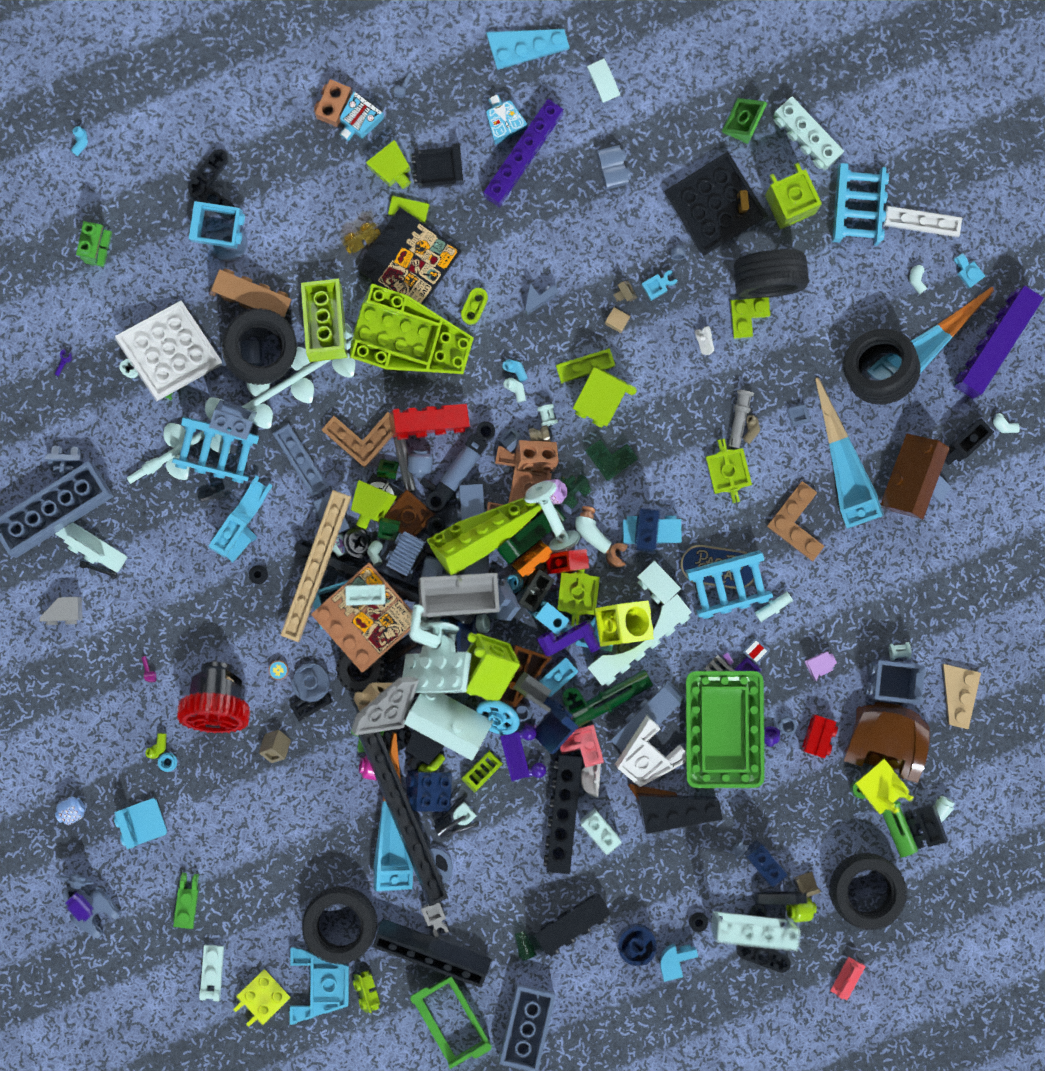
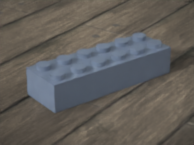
(53, 509)

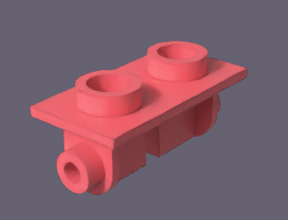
(847, 978)

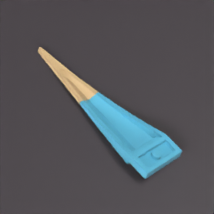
(855, 491)

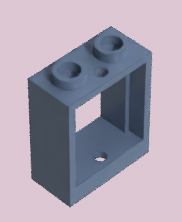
(232, 416)

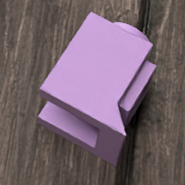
(820, 664)

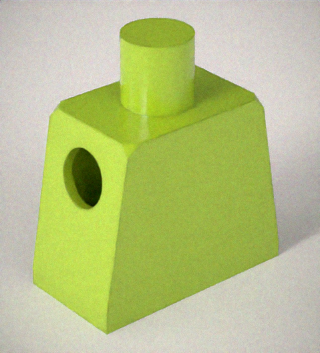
(390, 165)
(370, 503)

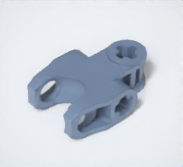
(100, 902)

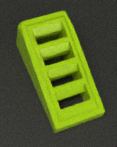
(470, 783)

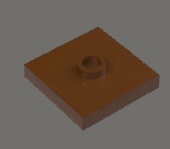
(410, 513)

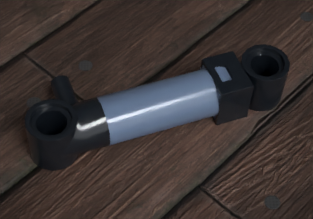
(459, 469)

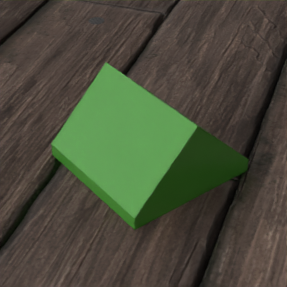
(744, 119)

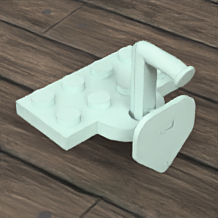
(438, 665)

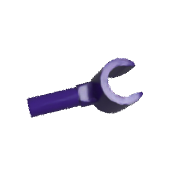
(63, 361)

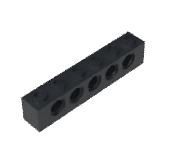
(563, 863)

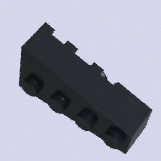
(670, 812)

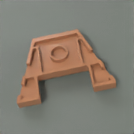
(521, 479)

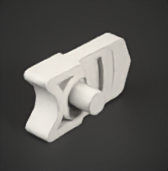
(705, 340)

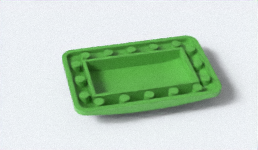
(725, 729)

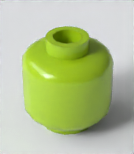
(801, 912)

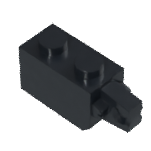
(968, 441)

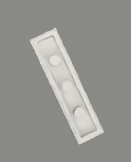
(923, 221)

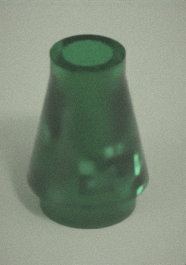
(524, 946)

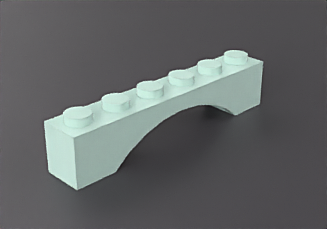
(670, 615)

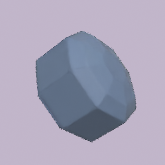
(787, 725)

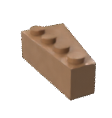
(248, 294)

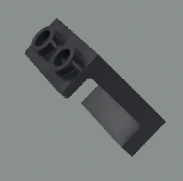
(438, 167)

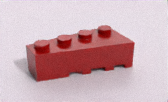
(429, 420)

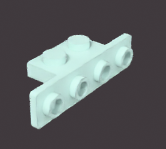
(92, 547)

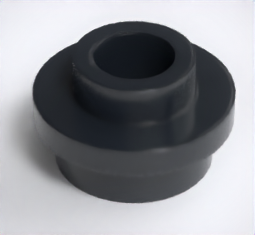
(264, 574)
(698, 915)

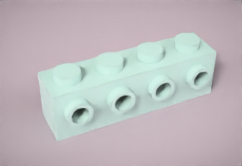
(808, 134)

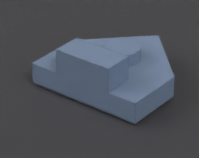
(507, 602)

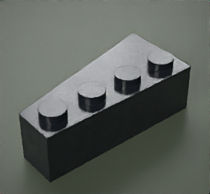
(570, 925)

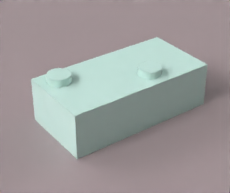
(449, 723)

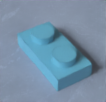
(559, 676)

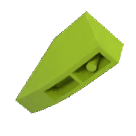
(480, 534)

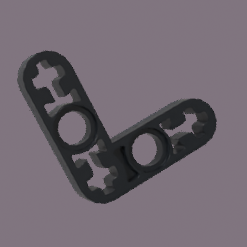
(206, 191)
(752, 956)

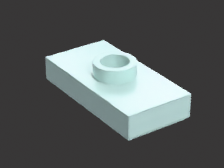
(365, 594)

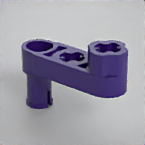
(552, 644)

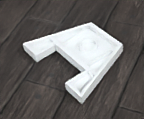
(643, 761)

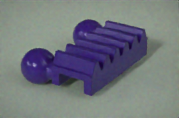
(515, 754)

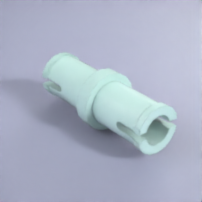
(773, 606)

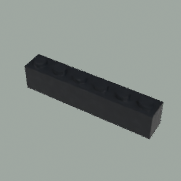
(432, 953)

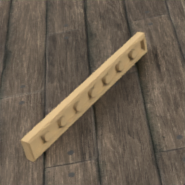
(315, 566)

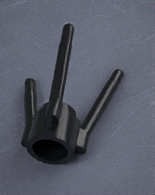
(445, 827)

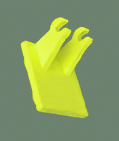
(883, 787)
(262, 997)

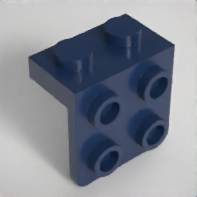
(556, 727)
(429, 791)

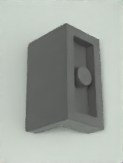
(533, 690)

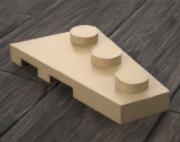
(961, 692)

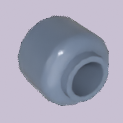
(420, 463)

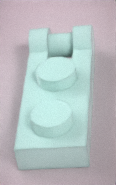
(212, 972)

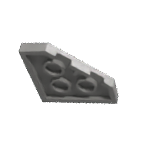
(388, 709)

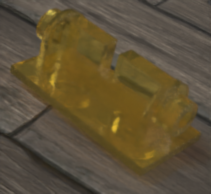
(366, 232)

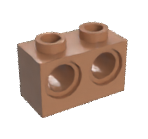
(336, 103)
(536, 452)

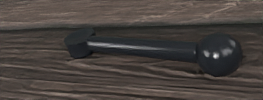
(83, 564)

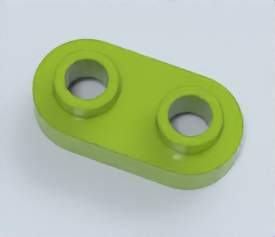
(473, 306)

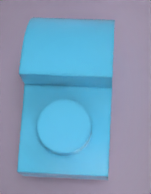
(671, 959)

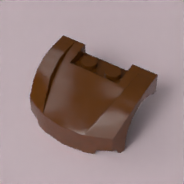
(889, 734)

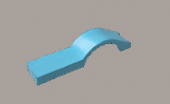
(240, 517)

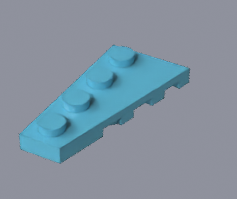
(521, 46)

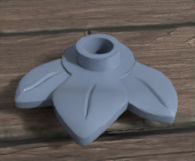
(76, 881)

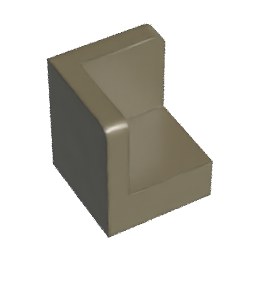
(274, 746)
(806, 883)

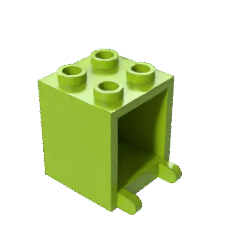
(792, 198)
(601, 397)
(490, 666)

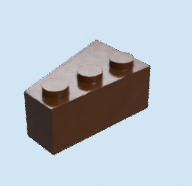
(530, 663)

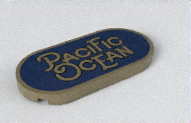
(703, 555)

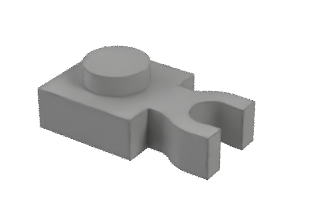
(434, 916)

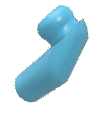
(81, 140)
(515, 367)

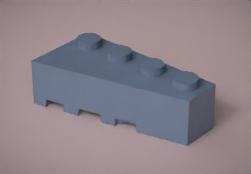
(657, 707)

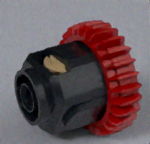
(214, 701)

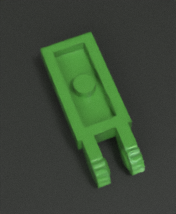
(186, 903)

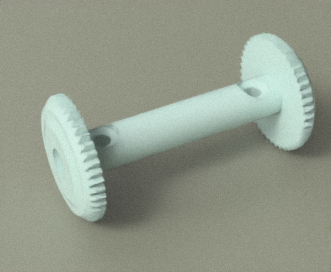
(564, 539)

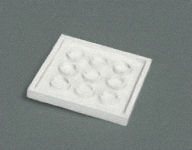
(168, 350)

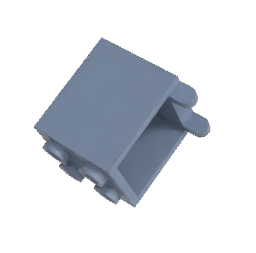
(898, 682)

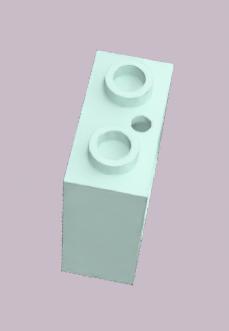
(600, 831)

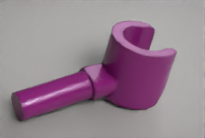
(148, 676)

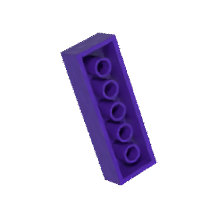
(998, 342)

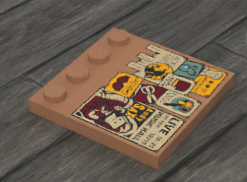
(365, 630)

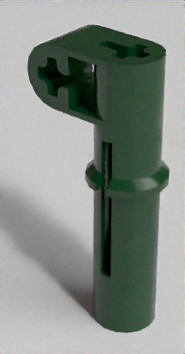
(585, 712)

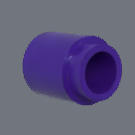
(79, 907)

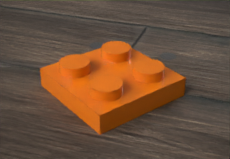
(526, 563)

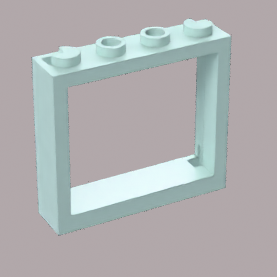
(754, 930)

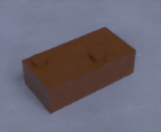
(914, 476)

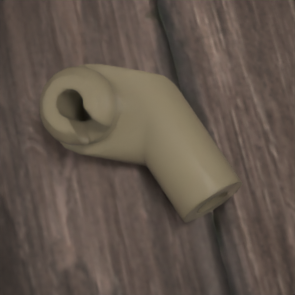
(753, 428)

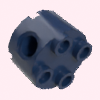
(636, 944)

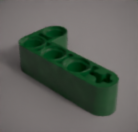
(527, 537)

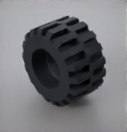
(352, 684)

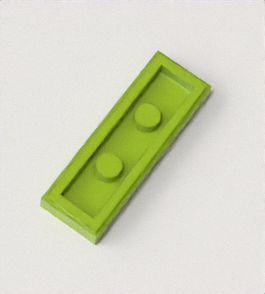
(584, 365)

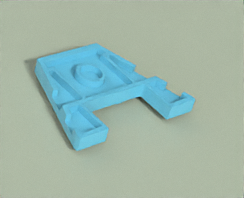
(328, 986)

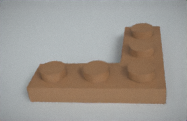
(361, 450)
(784, 524)

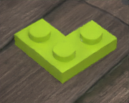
(743, 312)

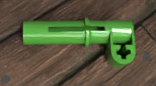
(904, 843)

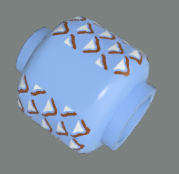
(70, 810)

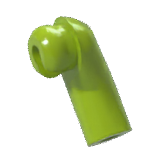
(157, 749)
(434, 764)

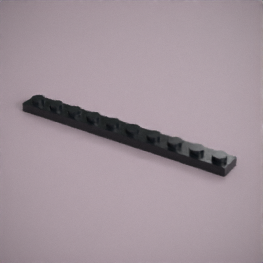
(344, 564)
(403, 817)

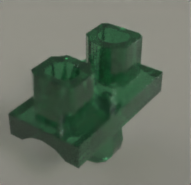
(573, 486)

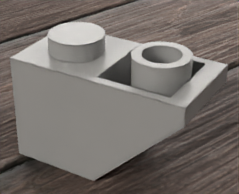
(63, 609)

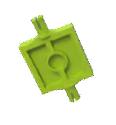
(728, 471)
(578, 594)

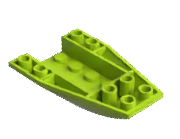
(406, 335)

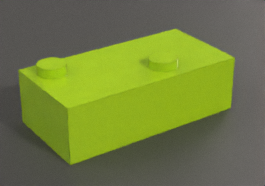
(324, 320)

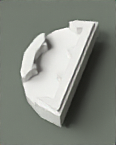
(590, 779)

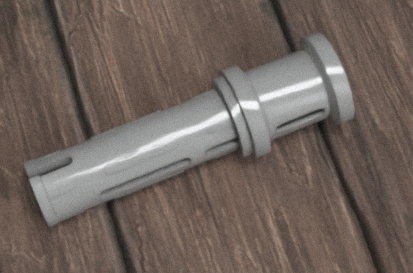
(741, 410)

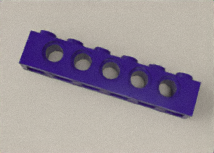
(523, 153)

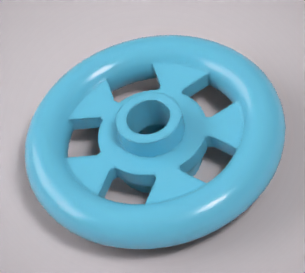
(499, 717)

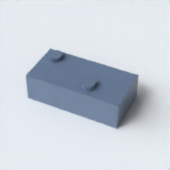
(526, 1027)

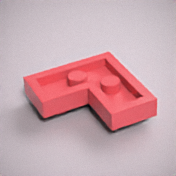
(586, 741)

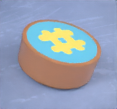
(278, 670)

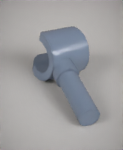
(399, 91)

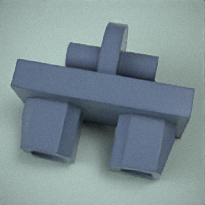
(62, 462)

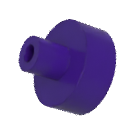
(771, 736)

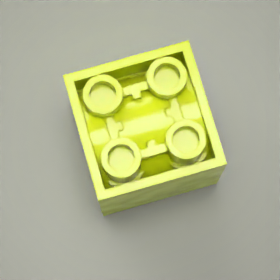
(612, 623)

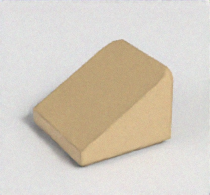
(617, 320)

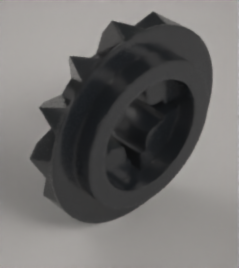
(363, 542)
(404, 735)

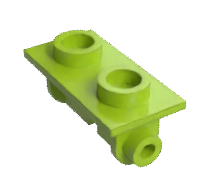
(367, 999)

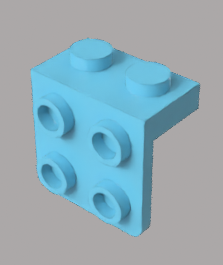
(140, 823)

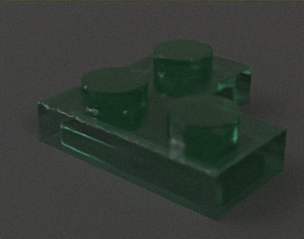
(608, 463)

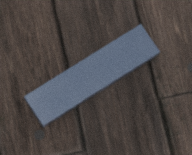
(300, 460)

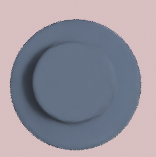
(524, 712)

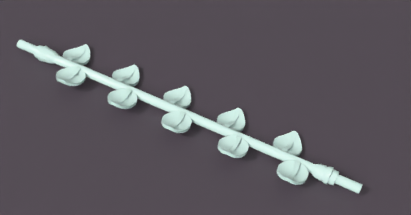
(300, 387)

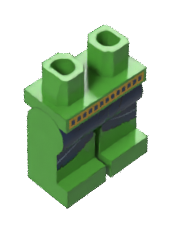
(91, 239)

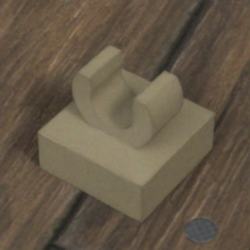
(626, 292)

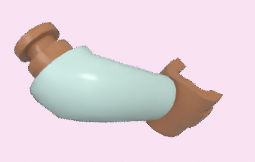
(588, 530)

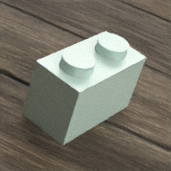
(658, 583)

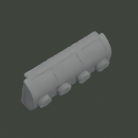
(459, 594)

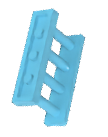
(842, 212)
(201, 467)
(716, 570)

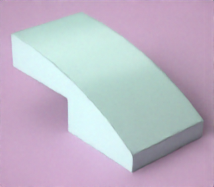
(603, 80)

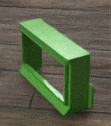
(474, 1051)

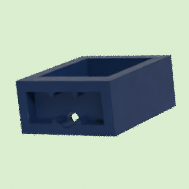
(645, 538)
(765, 863)

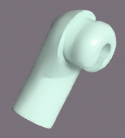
(915, 278)
(516, 387)
(1003, 426)
(373, 552)

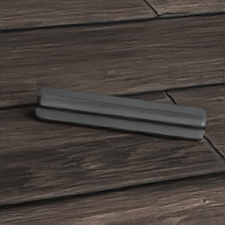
(402, 455)

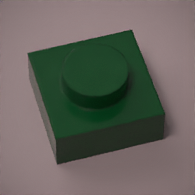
(388, 469)
(388, 529)

